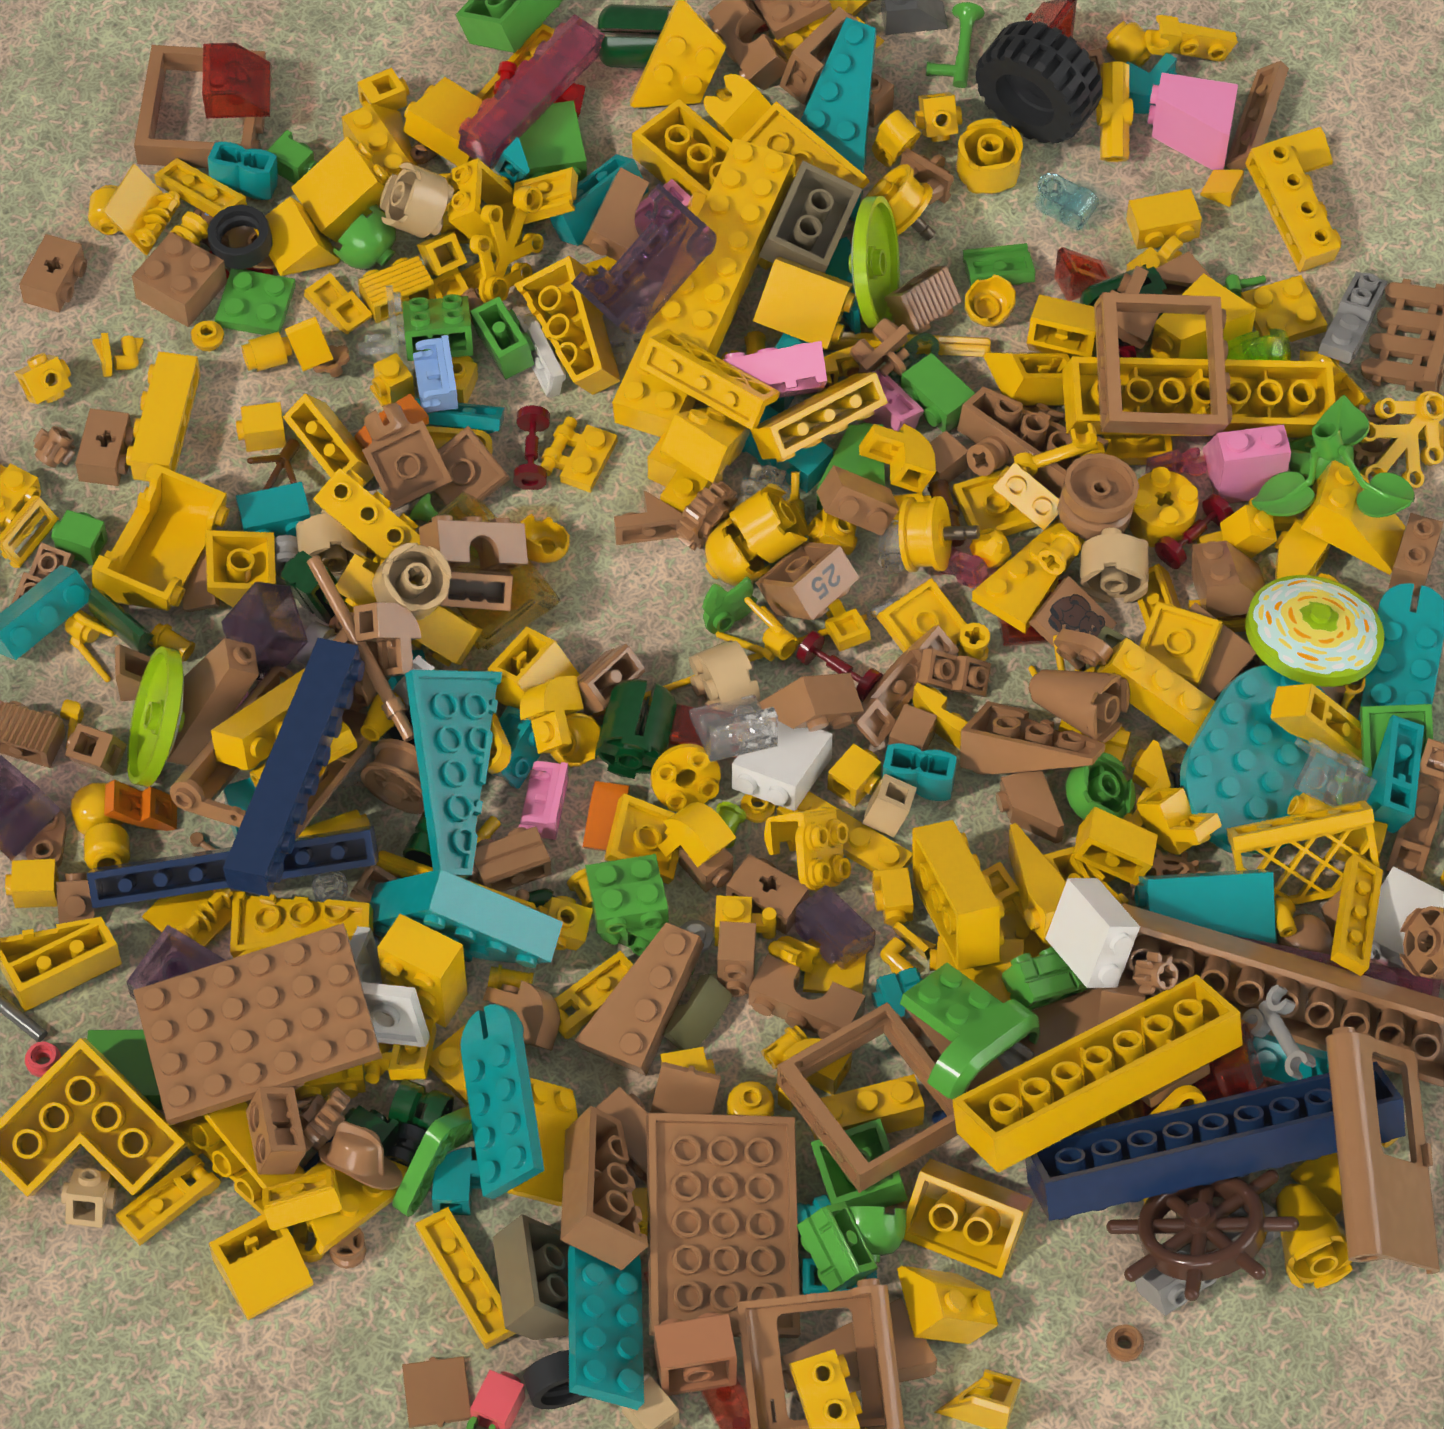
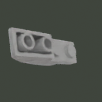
(1353, 317)

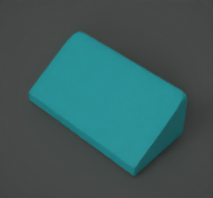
(513, 163)

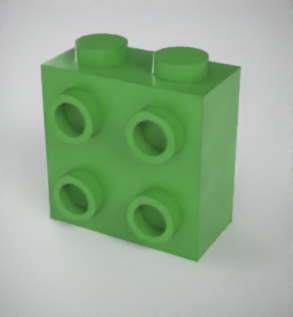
(435, 318)

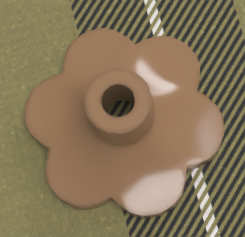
(333, 366)

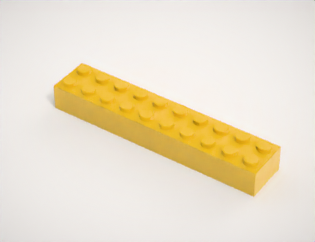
(741, 215)

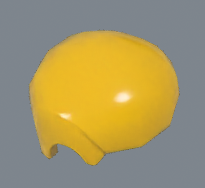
(990, 301)
(545, 540)
(584, 737)
(88, 807)

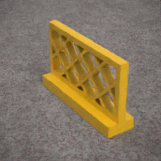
(1306, 827)

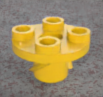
(685, 776)

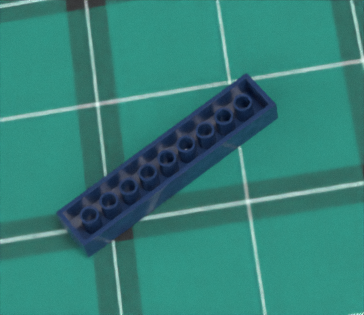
(1197, 1145)

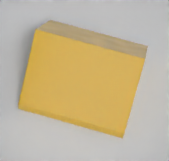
(296, 240)
(237, 562)

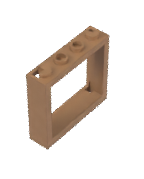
(163, 151)
(1108, 365)
(914, 1051)

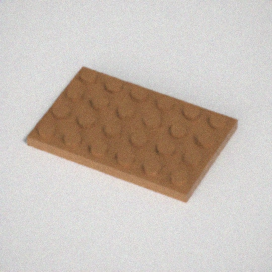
(256, 1024)
(721, 1215)

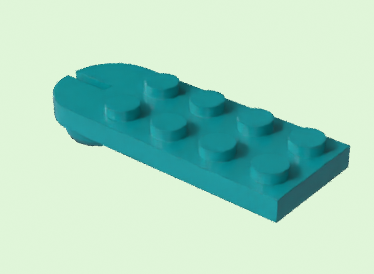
(1410, 650)
(500, 1100)
(605, 1330)

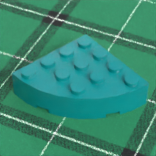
(478, 918)

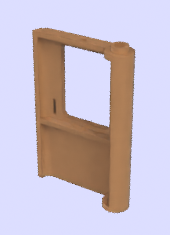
(207, 778)
(1382, 1196)
(874, 1353)

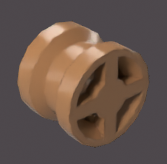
(996, 455)
(356, 1244)

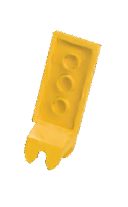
(756, 121)

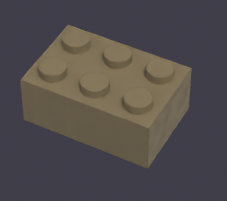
(811, 218)

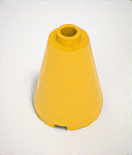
(1319, 1244)

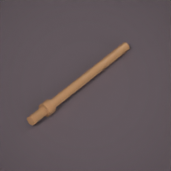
(392, 705)

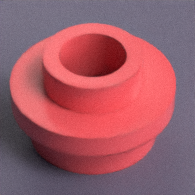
(40, 1050)

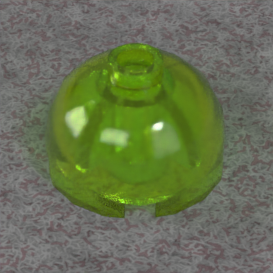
(1253, 347)

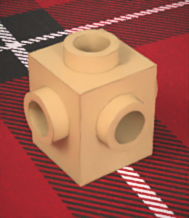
(88, 1197)

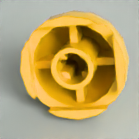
(728, 557)

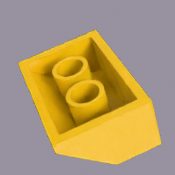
(965, 1217)

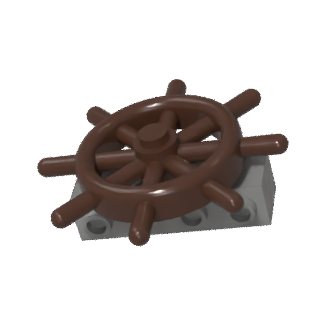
(1207, 1240)

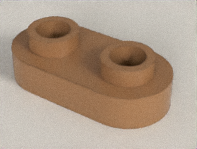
(1082, 647)
(50, 838)

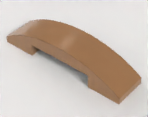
(897, 687)
(1415, 837)

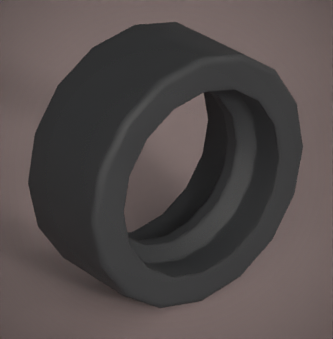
(235, 217)
(549, 1382)

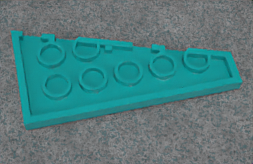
(843, 95)
(453, 750)

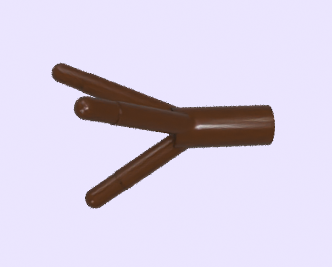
(281, 460)

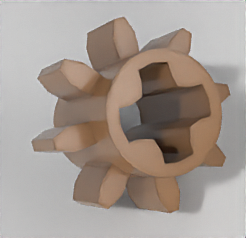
(54, 446)
(1155, 973)

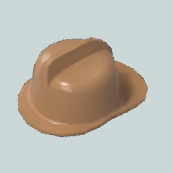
(361, 1156)

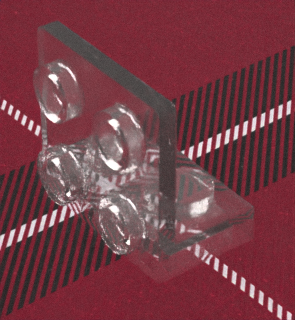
(376, 343)
(735, 727)
(1332, 775)

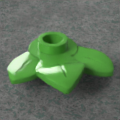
(725, 607)

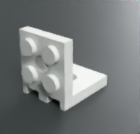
(406, 1020)

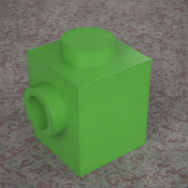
(80, 536)

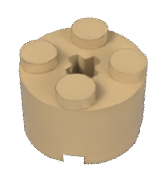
(416, 200)
(329, 540)
(416, 563)
(1114, 566)
(722, 673)

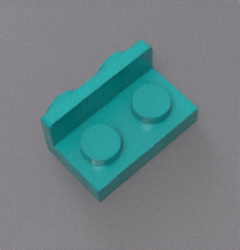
(522, 744)

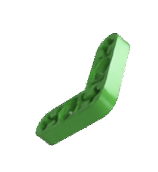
(441, 1137)

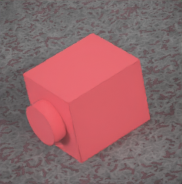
(498, 1400)

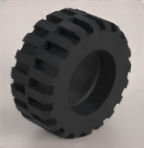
(1039, 81)

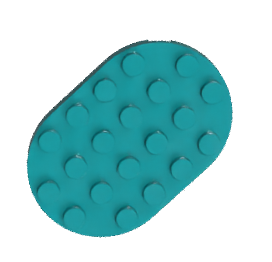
(1242, 758)

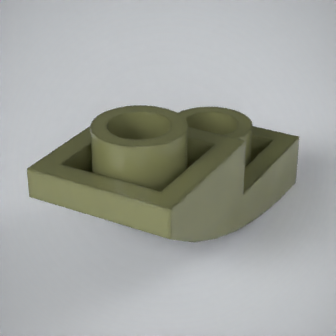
(697, 1018)

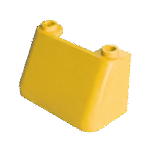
(160, 541)

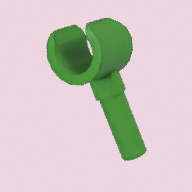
(1236, 284)

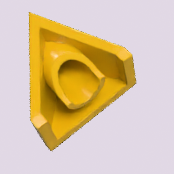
(985, 1401)

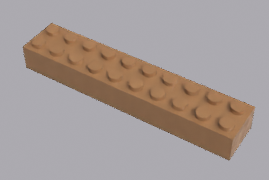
(1322, 993)

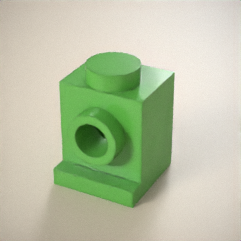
(293, 158)

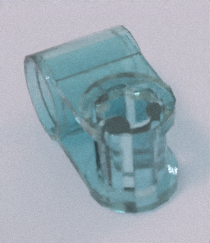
(1067, 203)

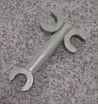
(1269, 1019)

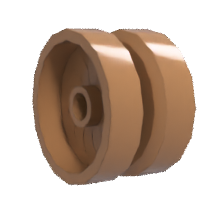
(1097, 495)

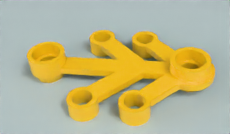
(494, 281)
(1407, 435)

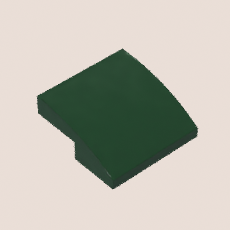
(120, 622)

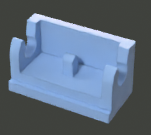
(435, 375)

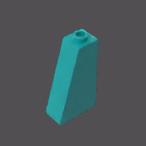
(1223, 901)

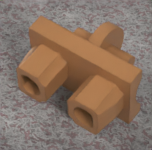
(931, 172)
(892, 339)

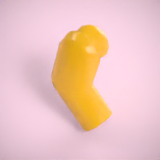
(1284, 916)

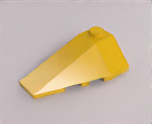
(1037, 882)

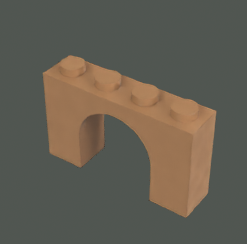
(614, 223)

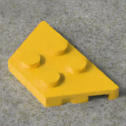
(680, 61)
(358, 1206)

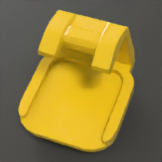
(818, 844)

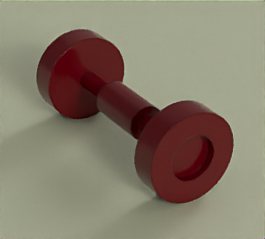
(529, 475)
(1171, 551)
(812, 646)

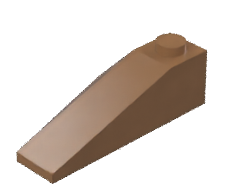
(1008, 741)

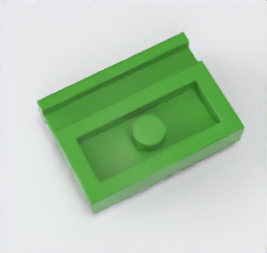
(1007, 261)

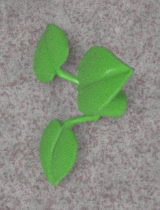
(1337, 428)

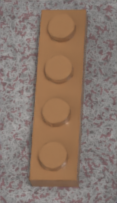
(1257, 113)

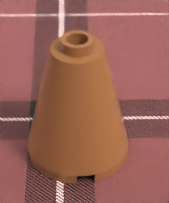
(1083, 699)

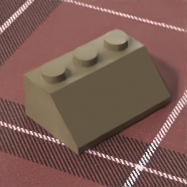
(533, 1278)

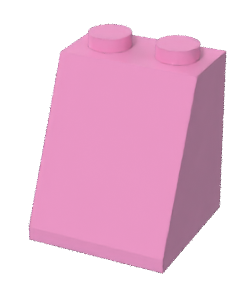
(1193, 117)
(1246, 460)

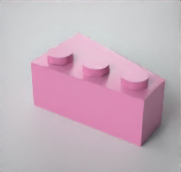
(789, 369)

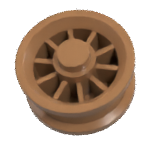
(395, 776)

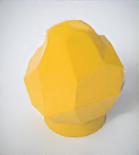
(991, 547)

